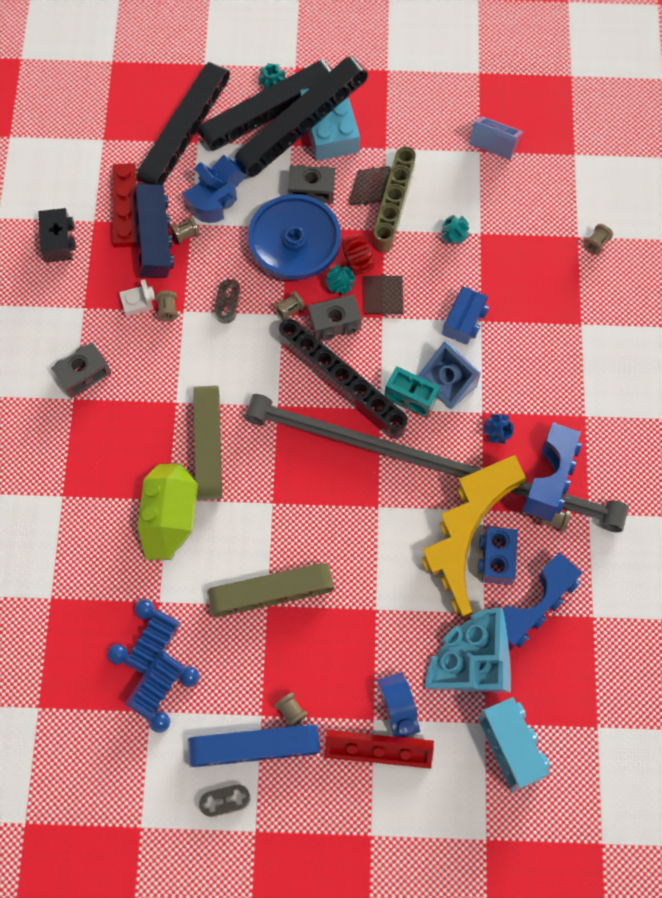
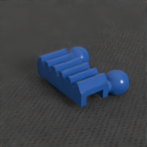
(154, 638)
(155, 685)

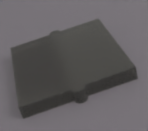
(369, 186)
(383, 294)

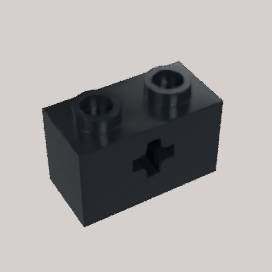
(55, 235)

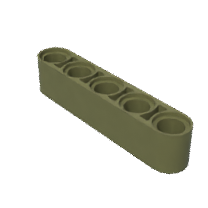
(390, 207)
(207, 442)
(270, 590)

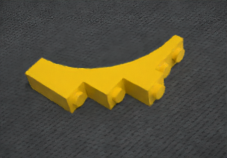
(481, 491)

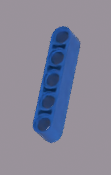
(253, 745)

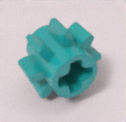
(271, 75)
(455, 229)
(340, 279)

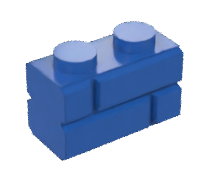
(465, 315)

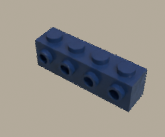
(152, 231)

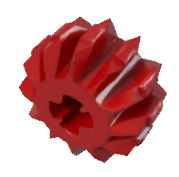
(357, 254)

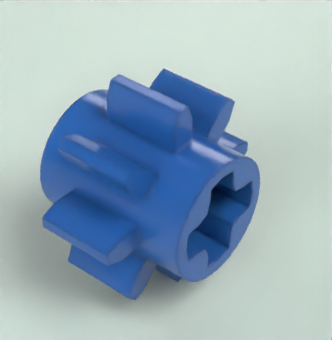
(498, 428)

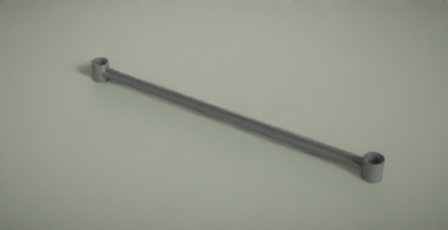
(261, 409)

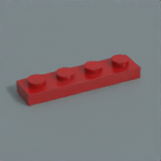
(123, 210)
(379, 749)

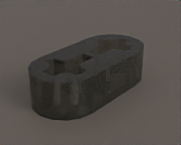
(232, 302)
(223, 794)

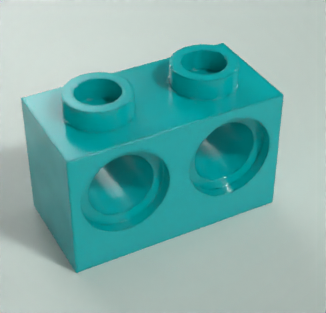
(412, 391)

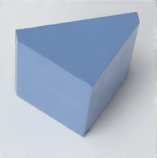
(495, 137)
(452, 373)

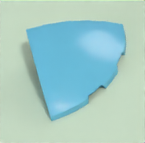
(473, 656)

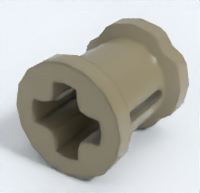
(185, 230)
(596, 241)
(166, 304)
(290, 306)
(559, 520)
(291, 710)

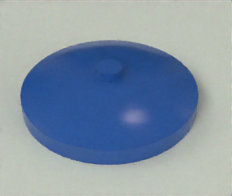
(294, 237)

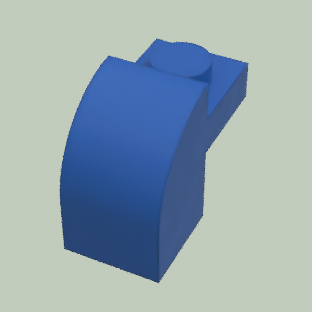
(220, 174)
(208, 206)
(399, 705)

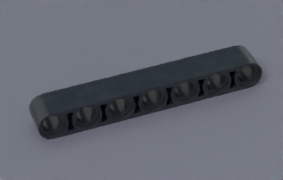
(260, 108)
(301, 116)
(183, 125)
(344, 388)

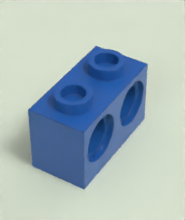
(504, 556)

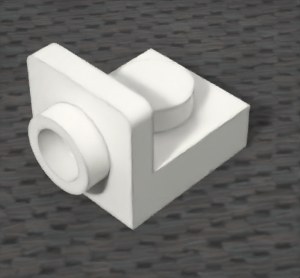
(137, 299)

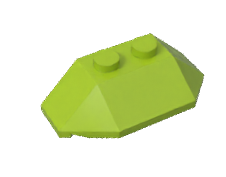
(166, 510)

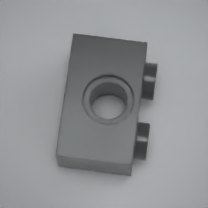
(322, 176)
(342, 308)
(77, 381)

